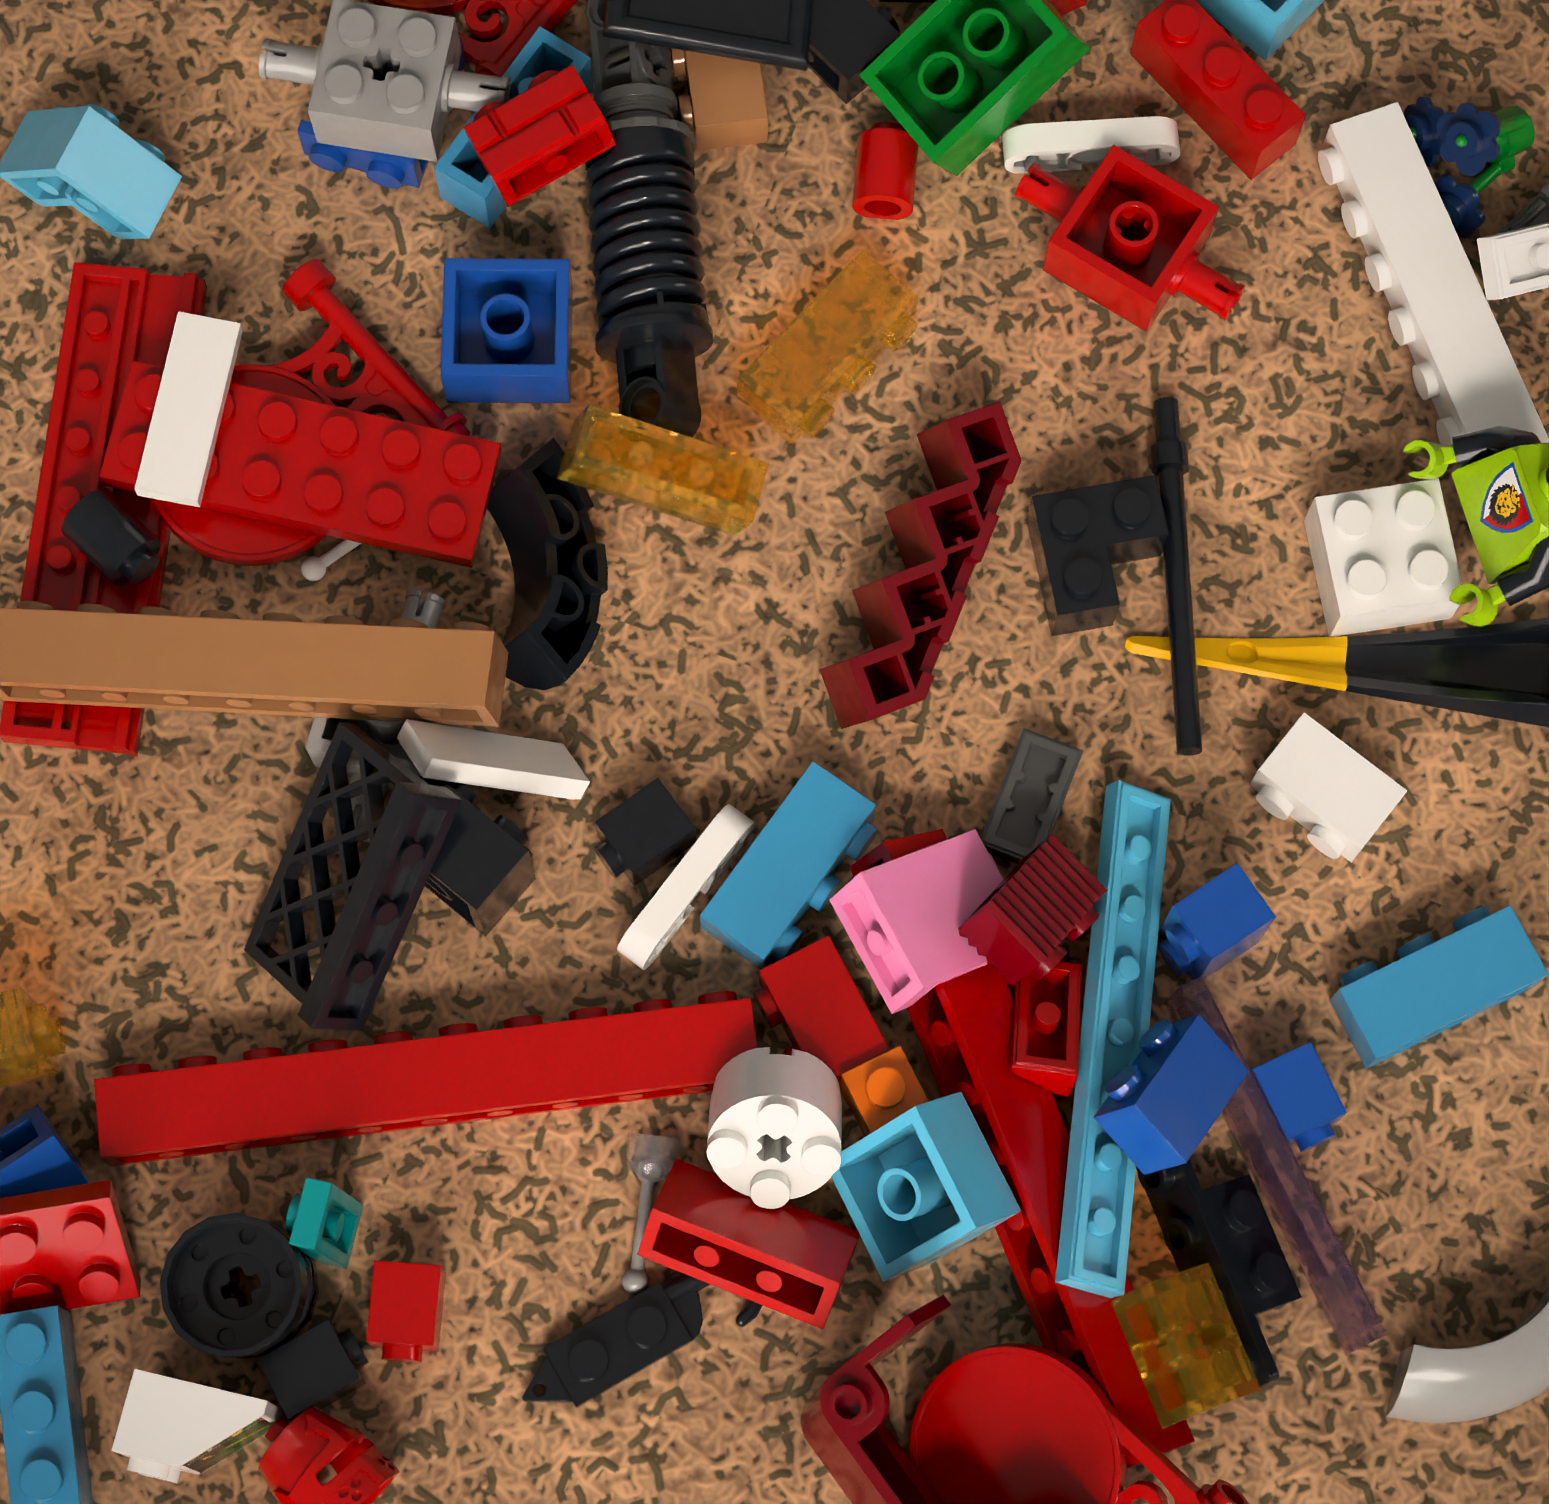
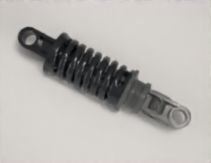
(646, 235)

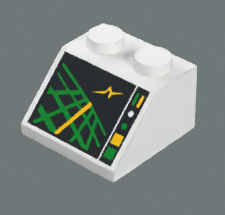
(186, 1425)

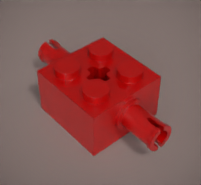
(1125, 275)

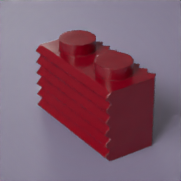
(1034, 911)

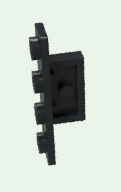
(1233, 1235)

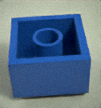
(507, 330)

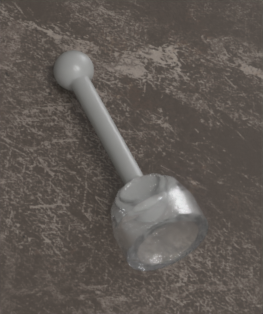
(650, 1161)

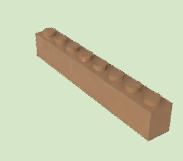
(252, 664)

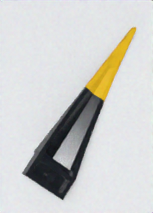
(1469, 669)

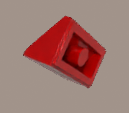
(1048, 1028)

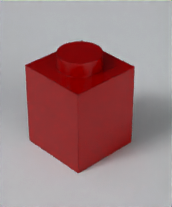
(405, 1309)

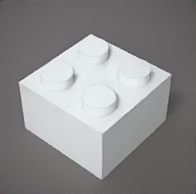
(1383, 557)

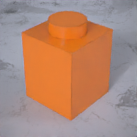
(881, 1090)

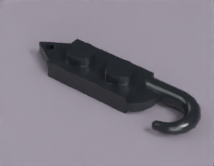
(624, 1341)

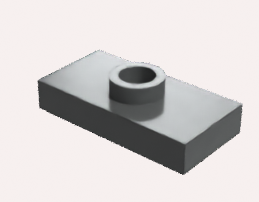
(1030, 795)

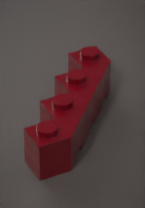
(939, 545)

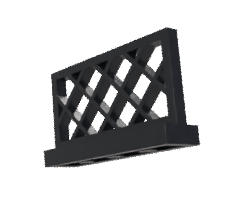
(377, 894)

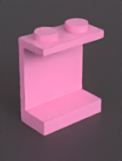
(910, 914)

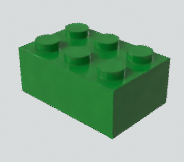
(971, 72)

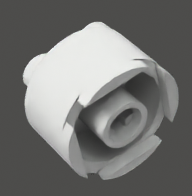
(775, 1125)

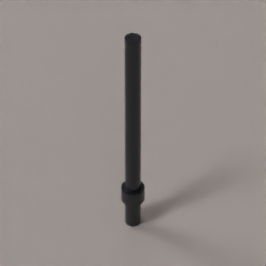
(1170, 463)

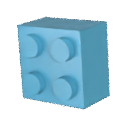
(923, 1186)

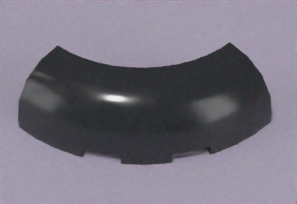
(555, 570)

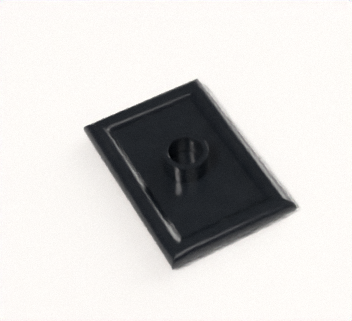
(735, 29)

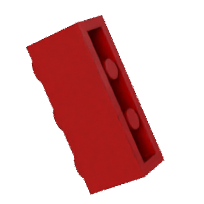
(1217, 84)
(759, 1253)

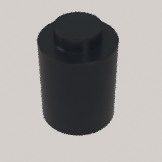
(112, 538)

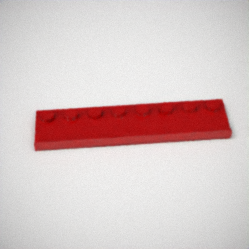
(108, 323)

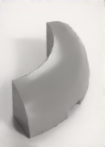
(1475, 1380)

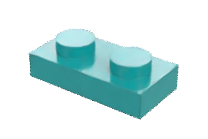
(323, 1222)

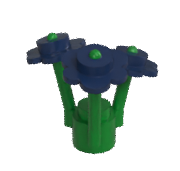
(1470, 141)

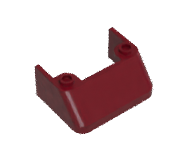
(848, 1428)

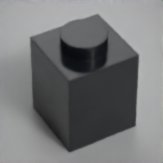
(643, 833)
(314, 1368)

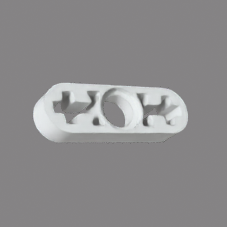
(1074, 143)
(693, 874)

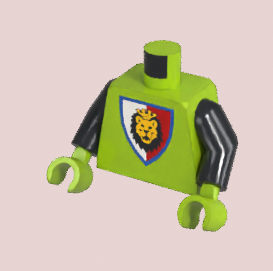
(1507, 510)

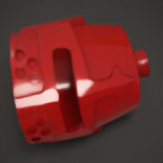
(310, 1443)

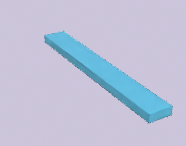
(1113, 1021)

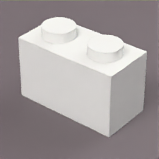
(1326, 789)

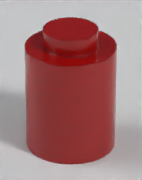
(885, 172)

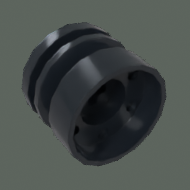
(208, 1264)

